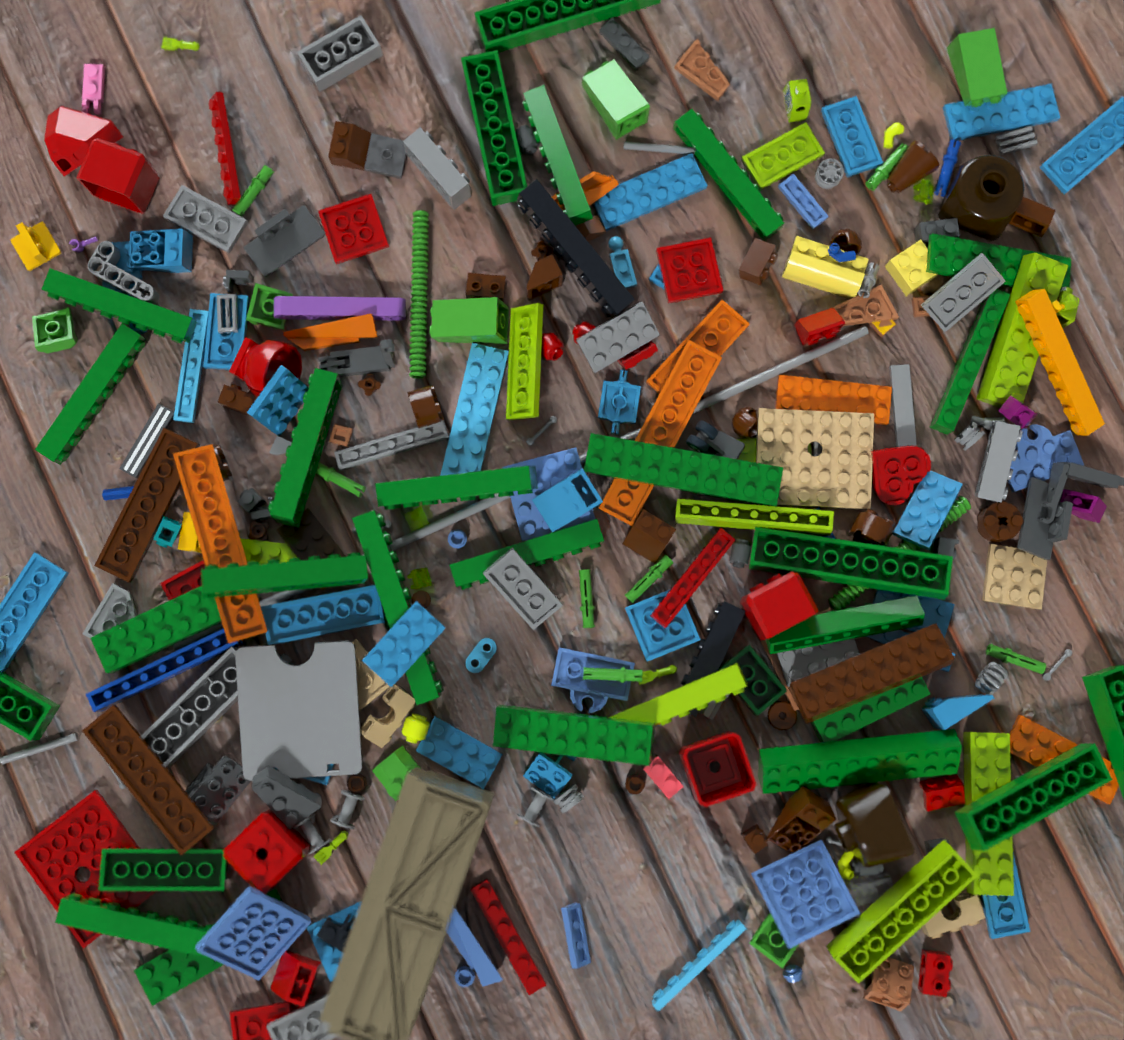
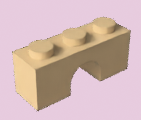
(381, 730)
(967, 912)

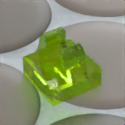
(926, 194)
(416, 518)
(420, 578)

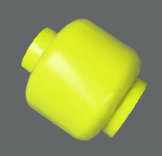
(415, 728)

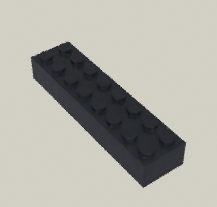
(573, 249)

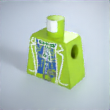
(797, 96)

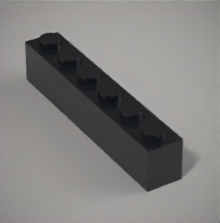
(715, 645)

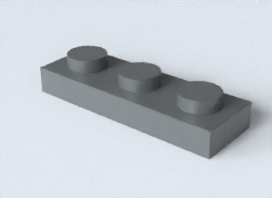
(624, 44)

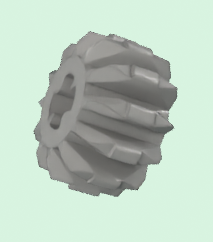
(991, 678)

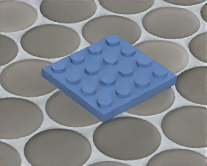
(549, 471)
(805, 894)
(253, 933)

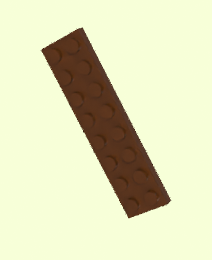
(144, 508)
(148, 779)

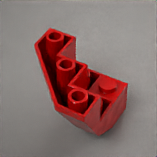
(70, 136)

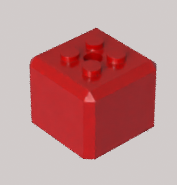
(118, 175)
(778, 605)
(731, 779)
(284, 849)

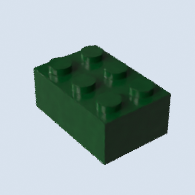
(762, 685)

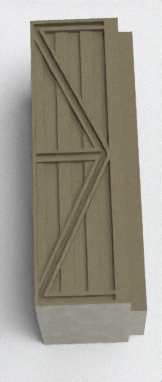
(406, 907)

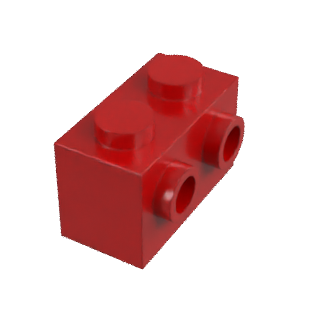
(934, 973)

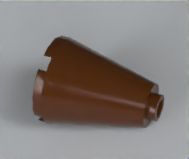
(912, 167)

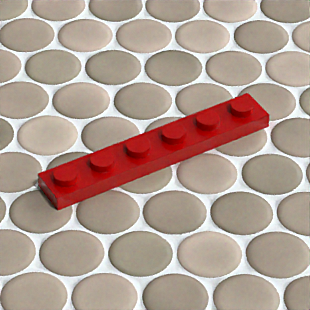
(225, 150)
(692, 578)
(508, 937)

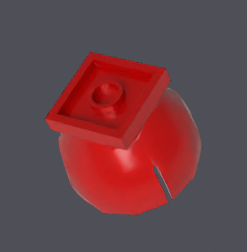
(259, 362)

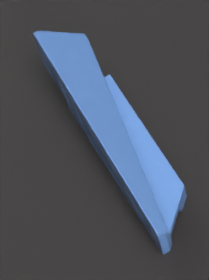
(471, 950)

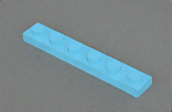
(191, 369)
(692, 969)

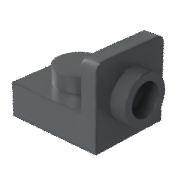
(238, 277)
(262, 513)

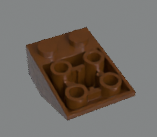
(801, 820)

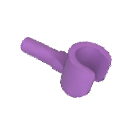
(80, 245)

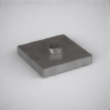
(385, 156)

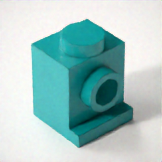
(167, 540)

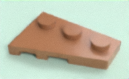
(701, 71)
(867, 310)

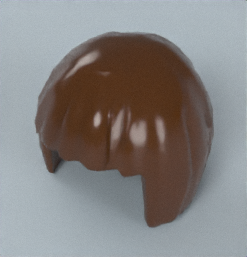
(847, 240)
(745, 423)

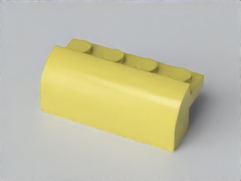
(814, 267)

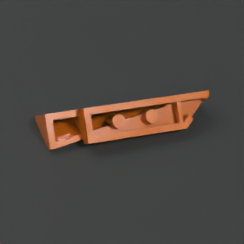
(594, 187)
(333, 333)

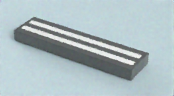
(145, 442)

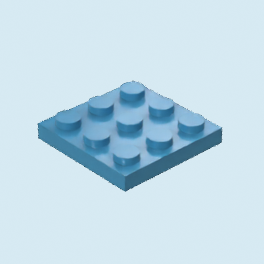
(279, 401)
(654, 638)
(328, 954)

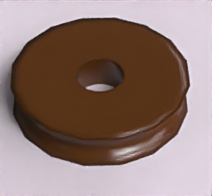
(773, 715)

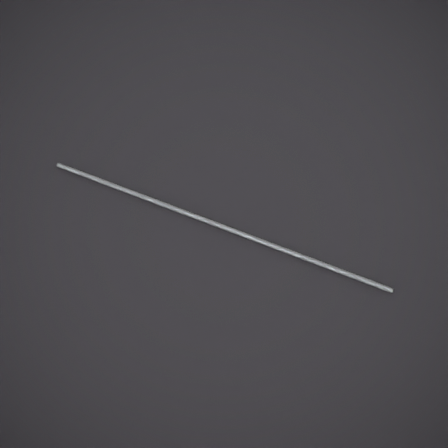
(488, 502)

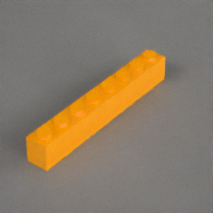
(1059, 362)

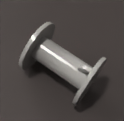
(535, 807)
(347, 809)
(311, 833)

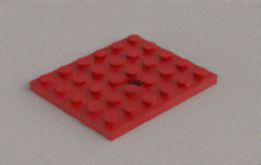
(76, 842)

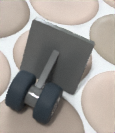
(714, 442)

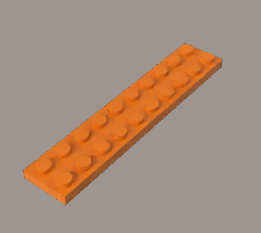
(664, 424)
(218, 536)

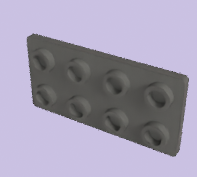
(283, 239)
(1039, 537)
(217, 788)

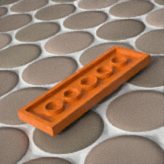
(713, 333)
(833, 396)
(1039, 745)

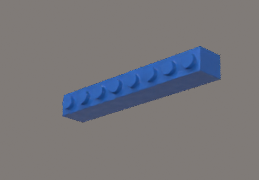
(160, 671)

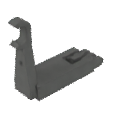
(360, 360)
(1063, 470)

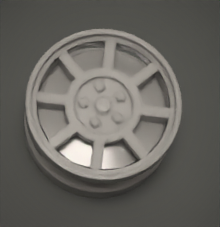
(829, 174)
(969, 436)
(570, 800)

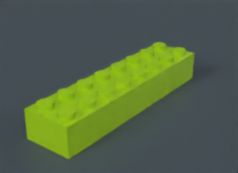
(1013, 351)
(985, 770)
(901, 911)

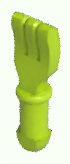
(173, 44)
(648, 676)
(326, 851)

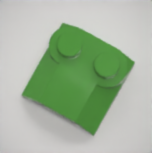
(262, 307)
(54, 331)
(394, 769)
(770, 942)

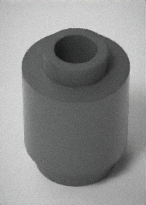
(526, 140)
(740, 553)
(863, 871)

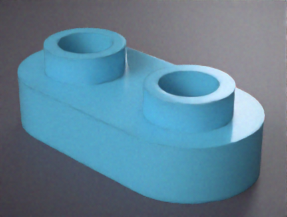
(482, 656)

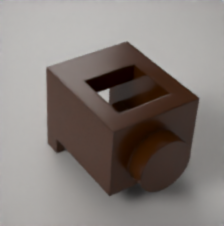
(755, 838)

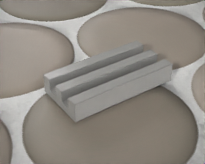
(1030, 136)
(228, 329)

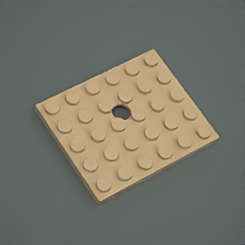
(834, 478)

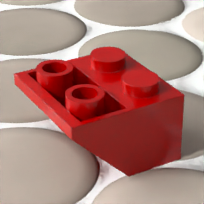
(818, 326)
(295, 978)

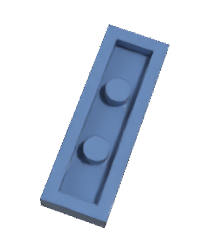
(803, 201)
(575, 935)

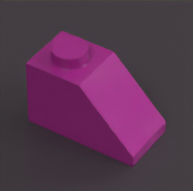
(1017, 412)
(1084, 505)

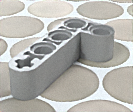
(124, 279)

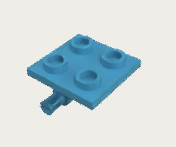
(548, 774)

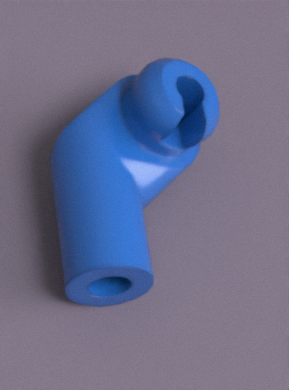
(835, 252)

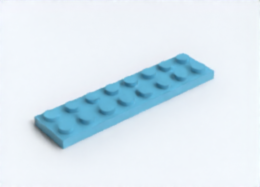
(475, 410)

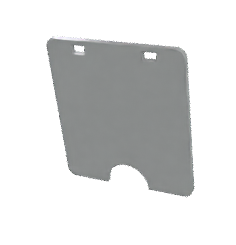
(299, 713)

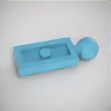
(621, 263)

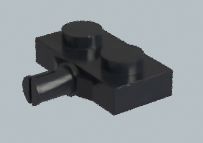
(336, 932)

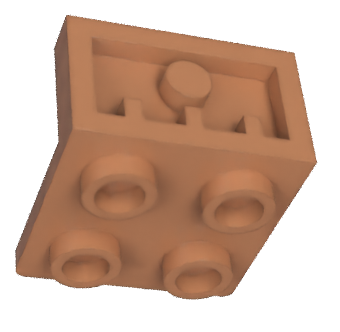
(891, 984)

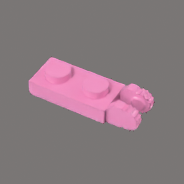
(93, 87)

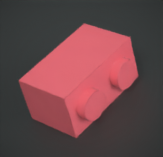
(663, 777)

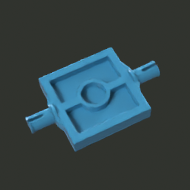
(619, 402)

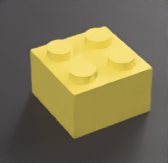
(910, 267)

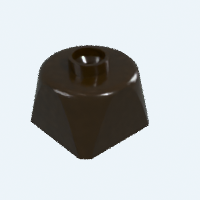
(983, 196)
(872, 826)

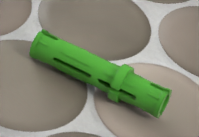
(883, 171)
(258, 184)
(331, 475)
(649, 578)
(588, 619)
(1006, 655)
(612, 674)

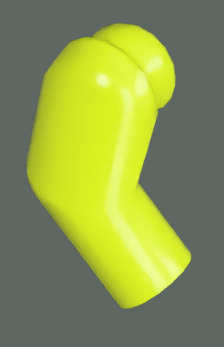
(894, 129)
(844, 865)

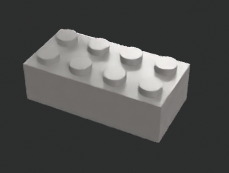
(340, 53)
(437, 168)
(997, 461)

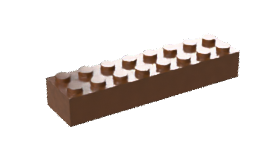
(871, 673)

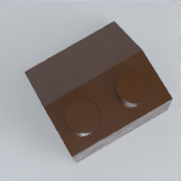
(349, 146)
(544, 277)
(649, 536)

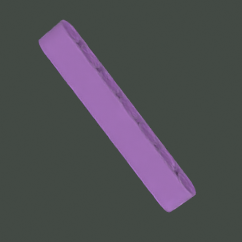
(338, 307)

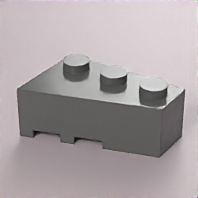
(285, 797)

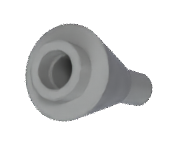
(987, 422)

